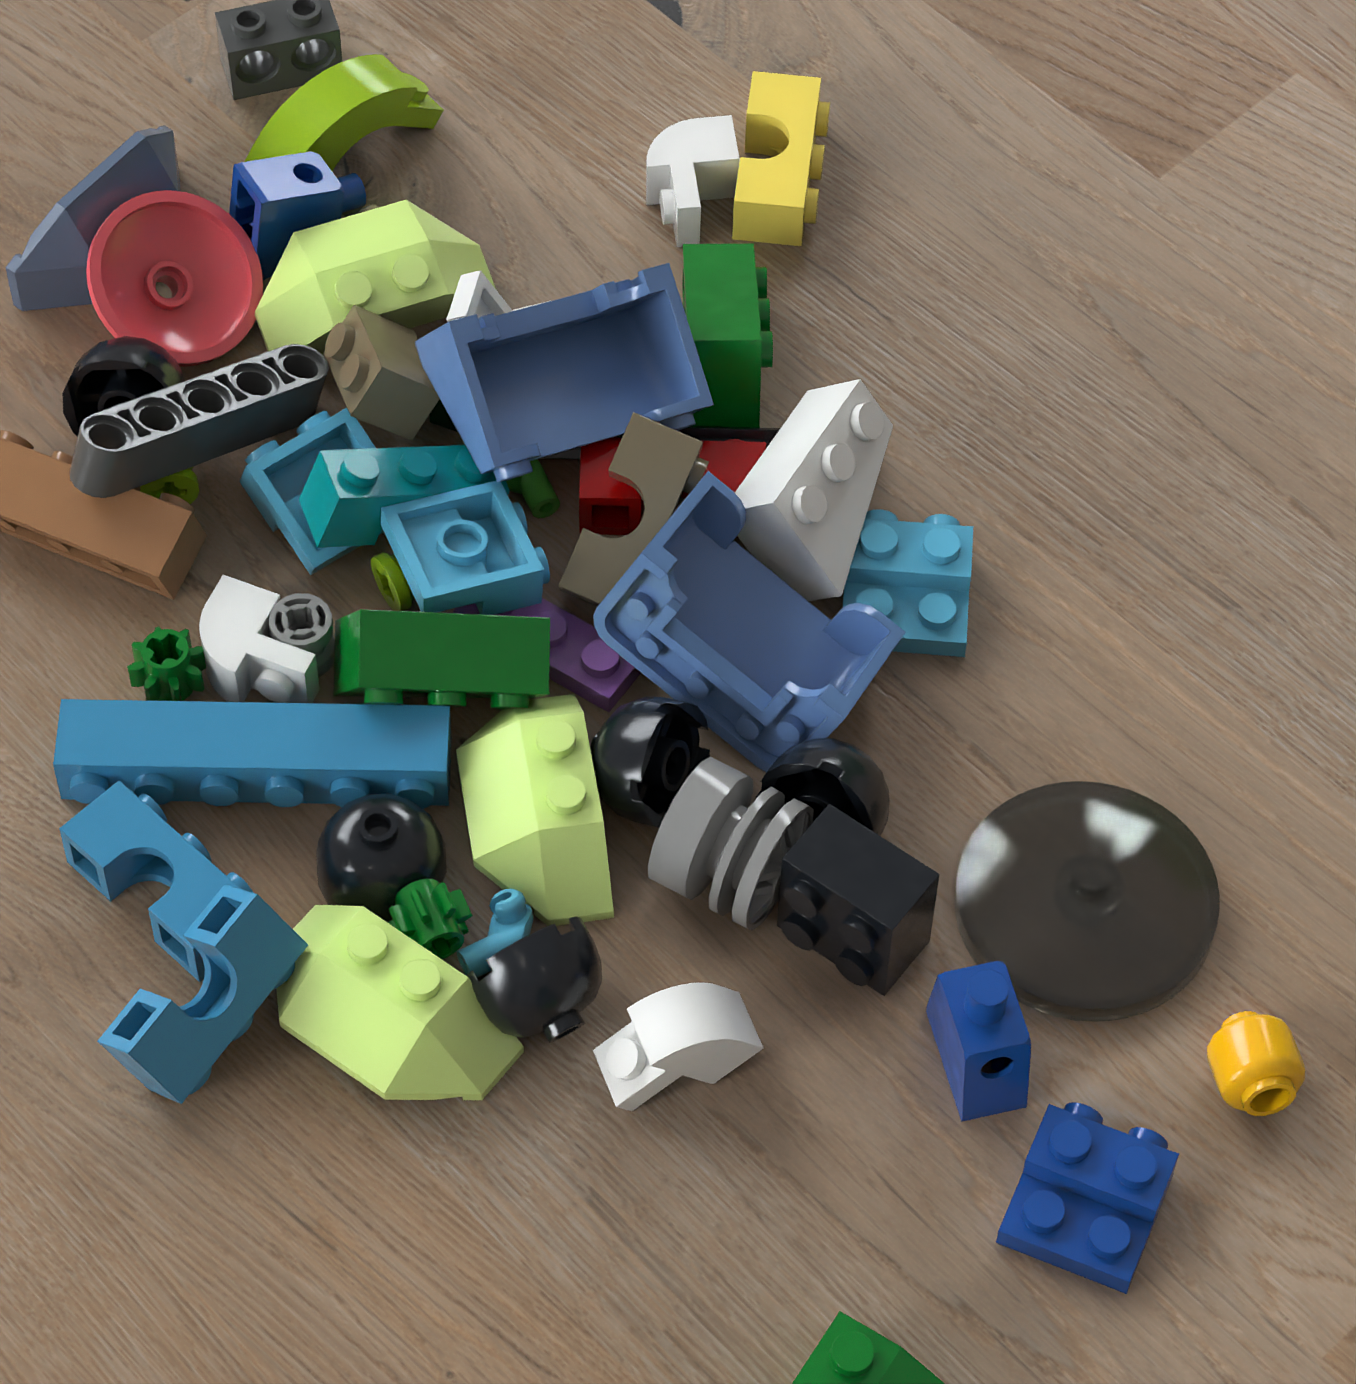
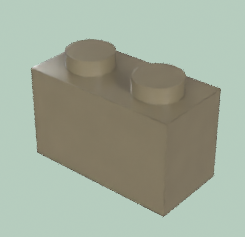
(380, 372)

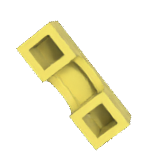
(774, 192)

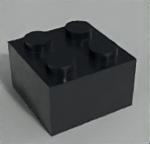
(856, 900)

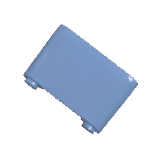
(567, 371)
(736, 636)

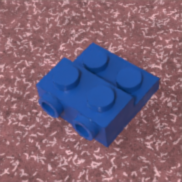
(1088, 1195)

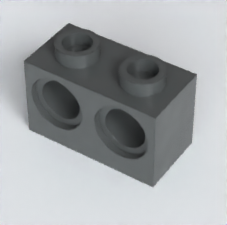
(276, 44)

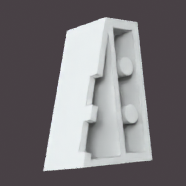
(815, 488)

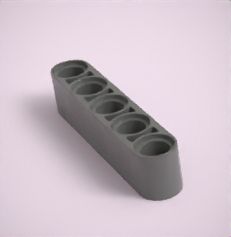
(197, 420)

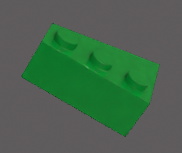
(730, 328)
(441, 657)

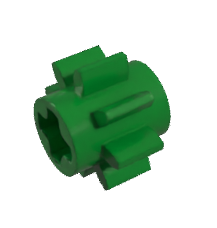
(167, 665)
(432, 916)

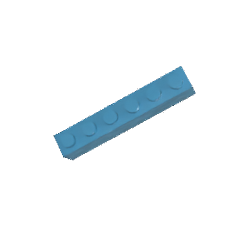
(253, 751)

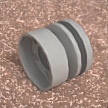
(721, 839)

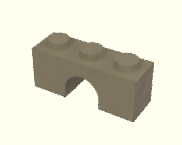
(660, 468)

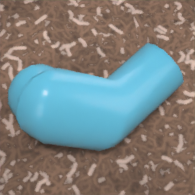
(509, 923)

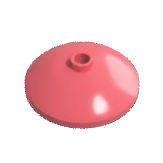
(196, 254)

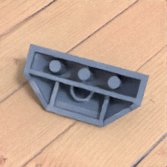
(56, 255)

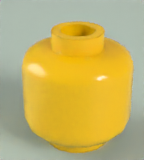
(1256, 1063)

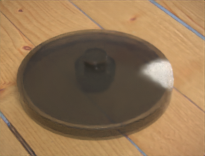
(1088, 900)

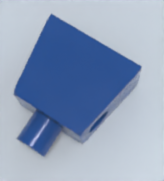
(286, 196)
(980, 1021)

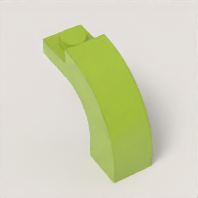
(344, 107)

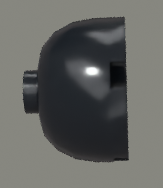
(116, 374)
(647, 756)
(833, 774)
(377, 850)
(541, 982)

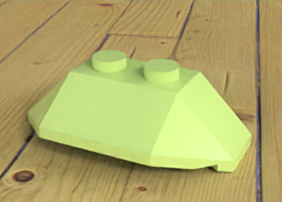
(381, 260)
(538, 810)
(390, 1010)

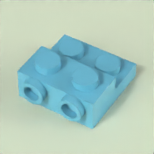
(279, 473)
(467, 550)
(916, 579)

